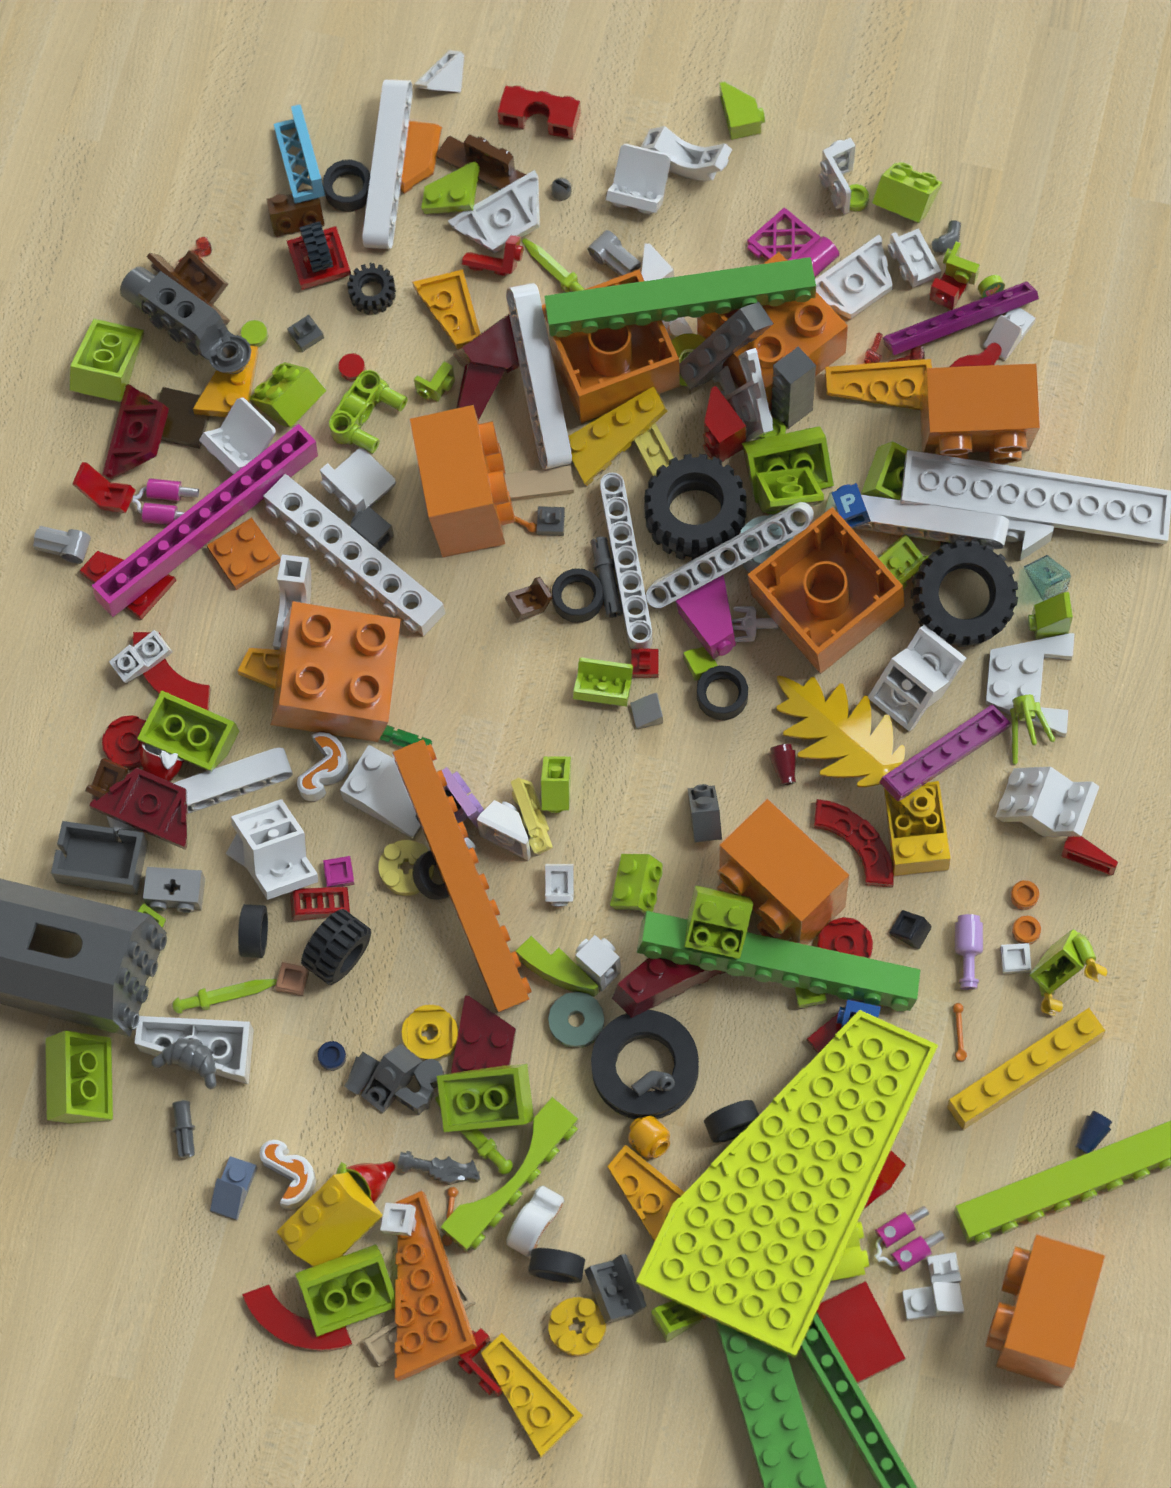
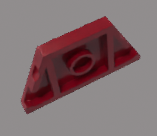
(135, 433)
(148, 805)
(482, 1039)

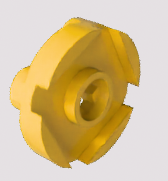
(419, 1021)
(568, 1341)

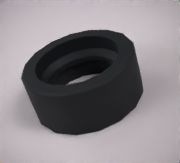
(342, 168)
(571, 576)
(716, 673)
(253, 931)
(730, 1120)
(556, 1265)

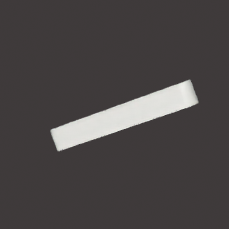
(387, 164)
(538, 376)
(932, 522)
(738, 546)
(626, 550)
(229, 781)

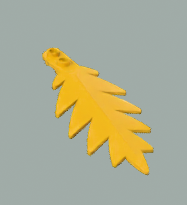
(846, 738)

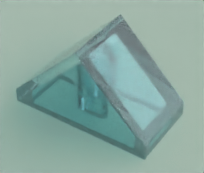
(1048, 577)

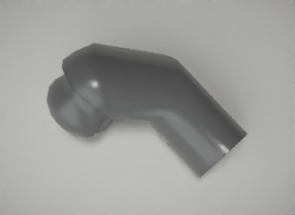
(653, 1080)

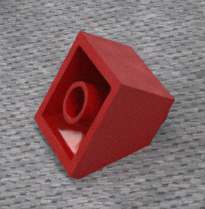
(722, 428)

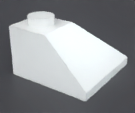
(504, 827)

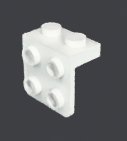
(835, 163)
(639, 179)
(240, 437)
(357, 481)

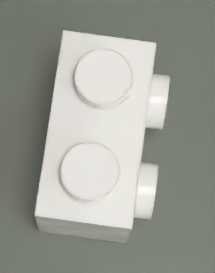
(598, 961)

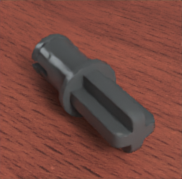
(183, 1129)

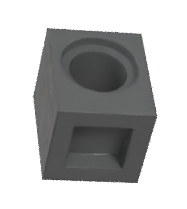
(372, 528)

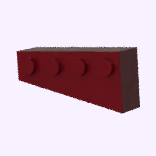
(655, 982)

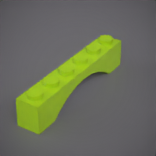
(472, 1219)

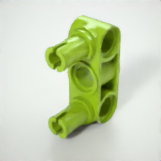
(357, 407)

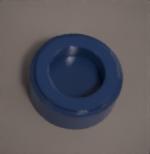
(332, 1055)

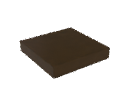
(181, 423)

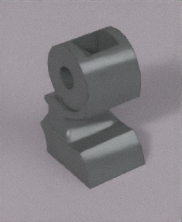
(426, 1076)

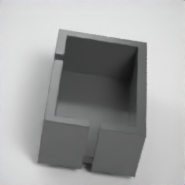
(98, 859)

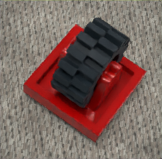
(318, 255)

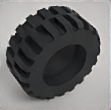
(691, 475)
(995, 574)

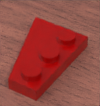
(103, 563)

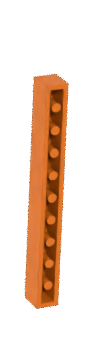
(460, 875)

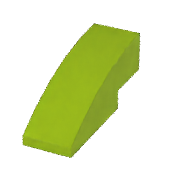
(555, 968)

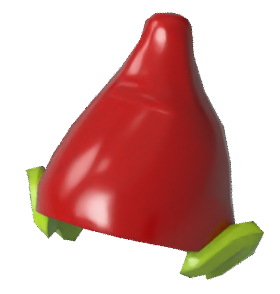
(370, 1176)

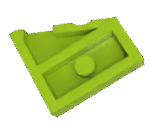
(452, 192)

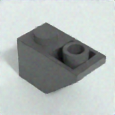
(704, 813)
(390, 1076)

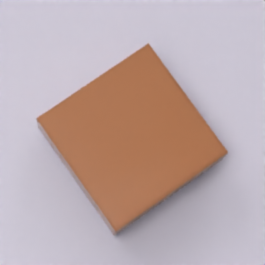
(292, 979)

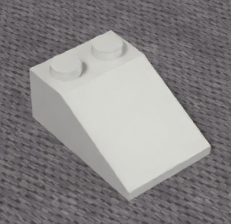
(380, 792)

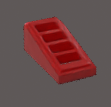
(1087, 854)
(320, 912)

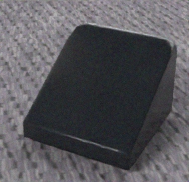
(911, 929)

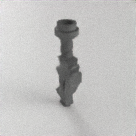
(444, 1170)

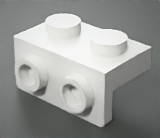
(914, 257)

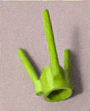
(1025, 709)

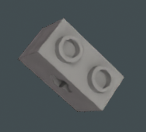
(164, 880)

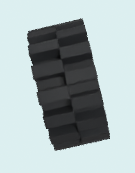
(368, 275)

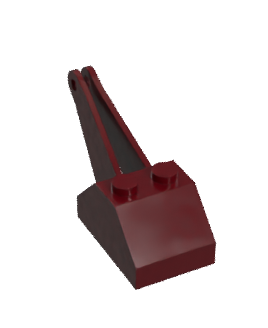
(484, 364)

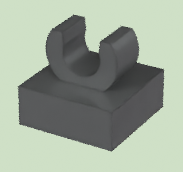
(305, 333)
(550, 521)

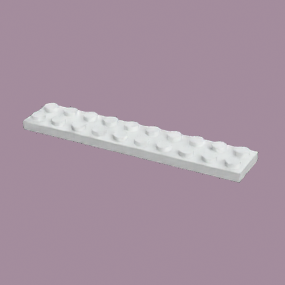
(1038, 496)

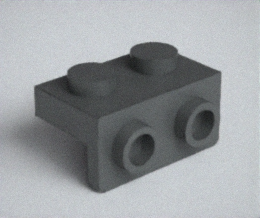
(615, 1289)

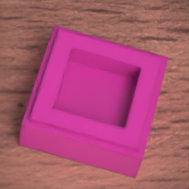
(339, 872)

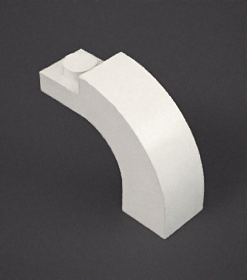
(688, 159)
(294, 585)

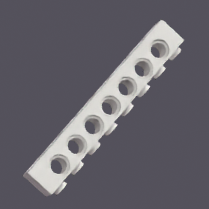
(288, 493)

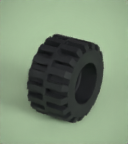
(336, 946)

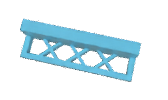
(306, 151)

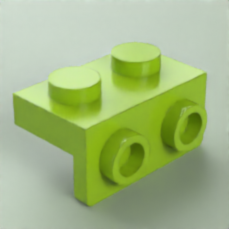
(902, 559)
(603, 682)
(636, 883)

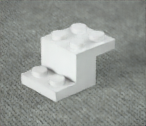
(916, 677)
(1047, 801)
(274, 849)

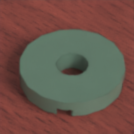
(572, 1004)

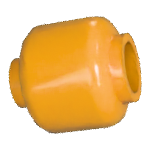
(649, 1137)

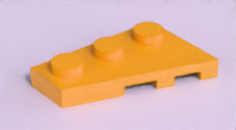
(451, 305)
(226, 389)
(260, 666)

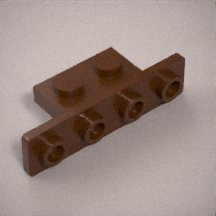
(494, 164)
(194, 276)

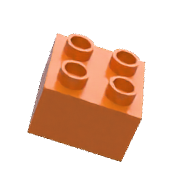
(802, 324)
(614, 364)
(980, 411)
(462, 480)
(826, 590)
(335, 671)
(784, 874)
(1049, 1312)

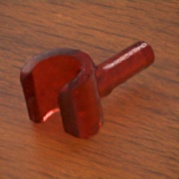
(203, 247)
(916, 353)
(871, 354)

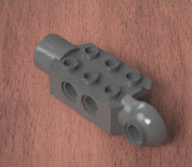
(186, 319)

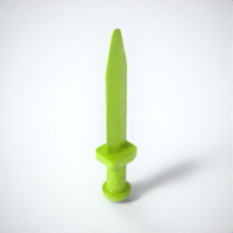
(568, 280)
(224, 994)
(486, 1148)

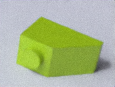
(740, 112)
(1051, 617)
(556, 783)

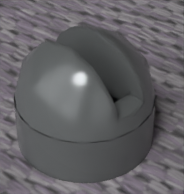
(560, 192)

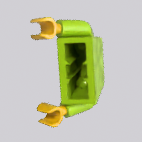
(1061, 963)

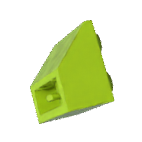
(907, 191)
(287, 393)
(718, 921)

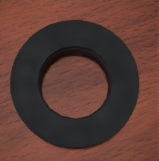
(657, 1027)

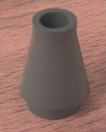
(361, 1072)

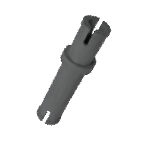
(604, 567)

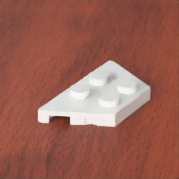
(503, 214)
(856, 280)

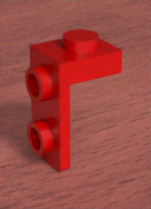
(512, 254)
(946, 291)
(101, 492)
(469, 1366)

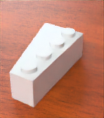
(227, 1039)

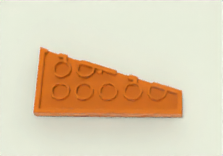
(427, 1301)

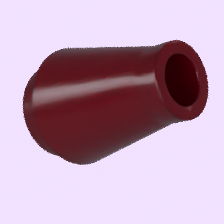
(783, 761)

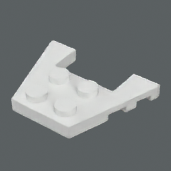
(750, 399)
(1018, 672)

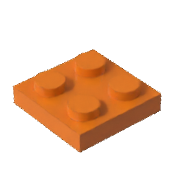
(243, 553)

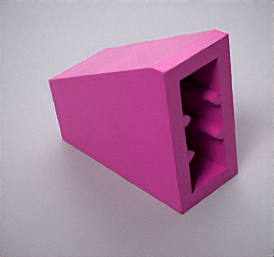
(709, 616)

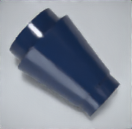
(1093, 1132)

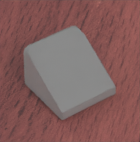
(647, 711)

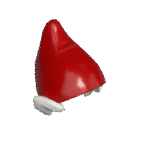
(159, 762)

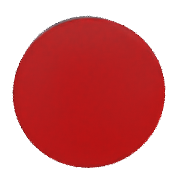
(351, 366)

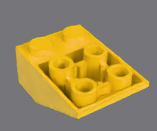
(915, 842)

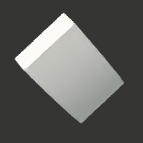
(140, 658)

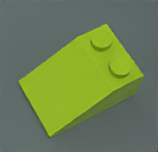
(105, 360)
(886, 472)
(785, 488)
(485, 1098)

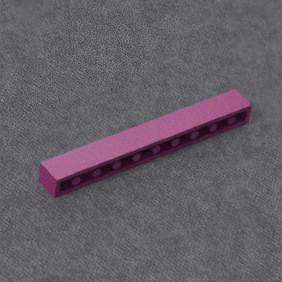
(204, 521)

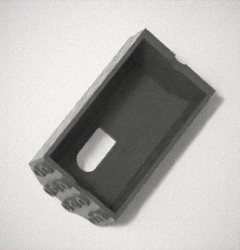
(99, 984)

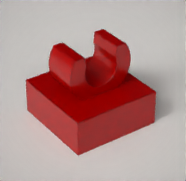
(645, 663)

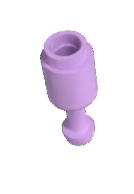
(968, 944)

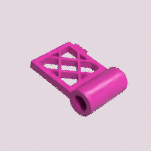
(819, 248)

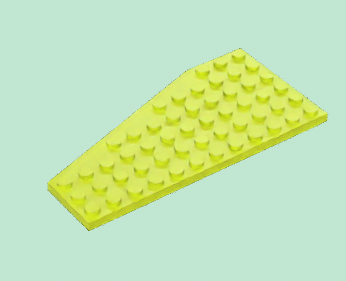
(782, 1200)

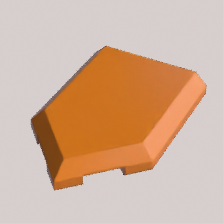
(420, 153)

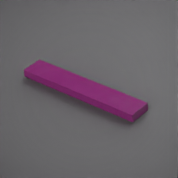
(960, 318)
(945, 752)

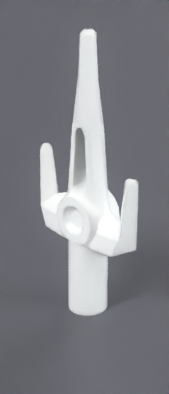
(751, 623)

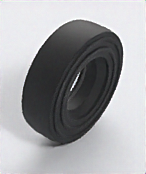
(423, 881)

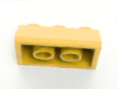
(330, 1221)

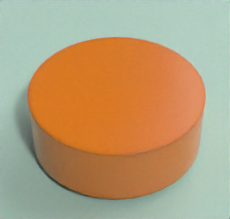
(1024, 895)
(1026, 930)

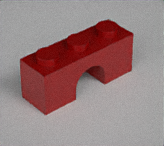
(519, 104)

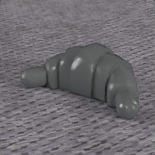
(190, 1056)

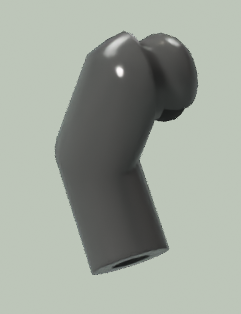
(947, 240)

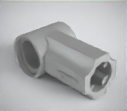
(609, 251)
(69, 545)

